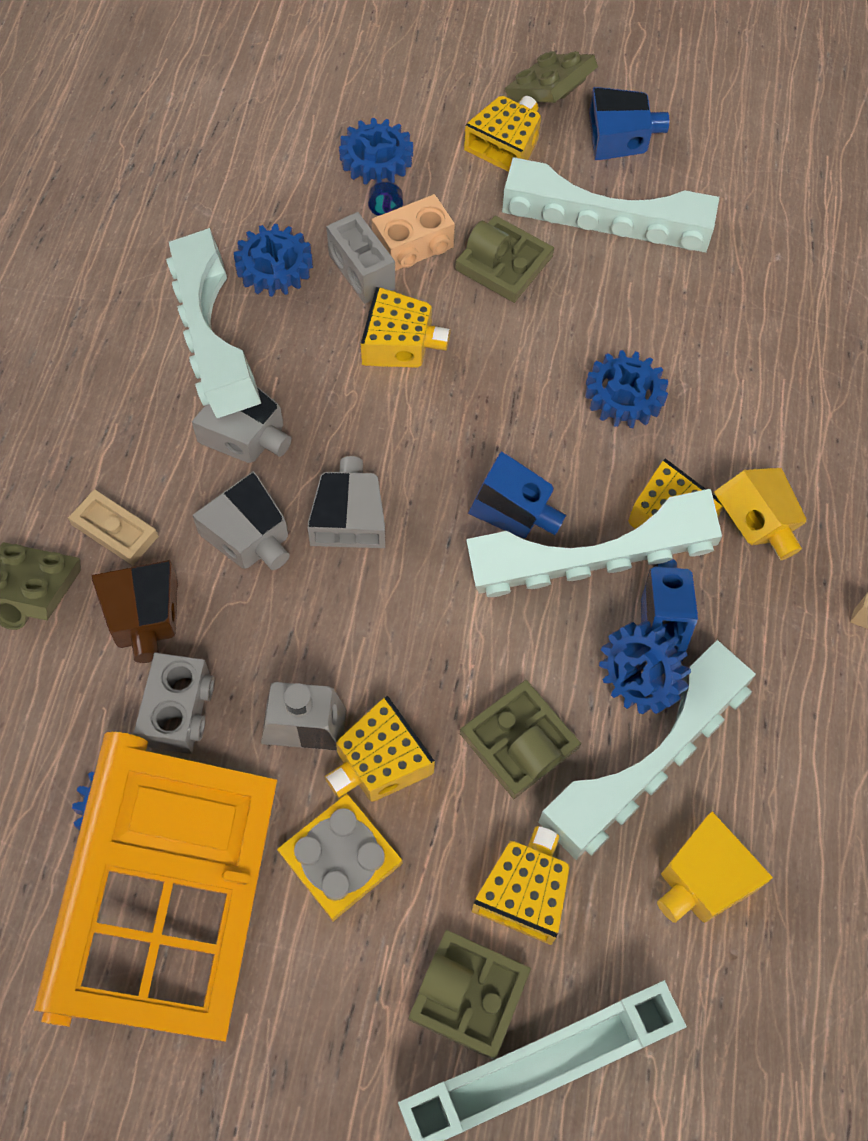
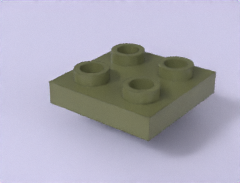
(552, 76)
(503, 257)
(32, 583)
(520, 739)
(469, 994)

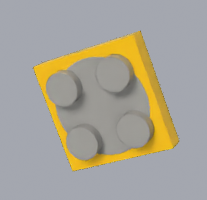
(340, 857)

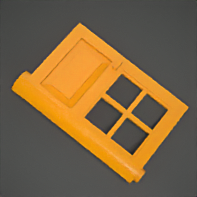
(171, 826)

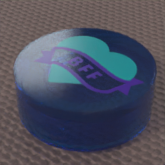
(384, 198)

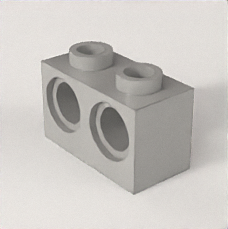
(360, 256)
(163, 703)

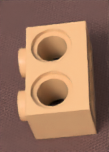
(415, 231)

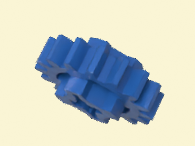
(376, 151)
(273, 260)
(626, 389)
(662, 676)

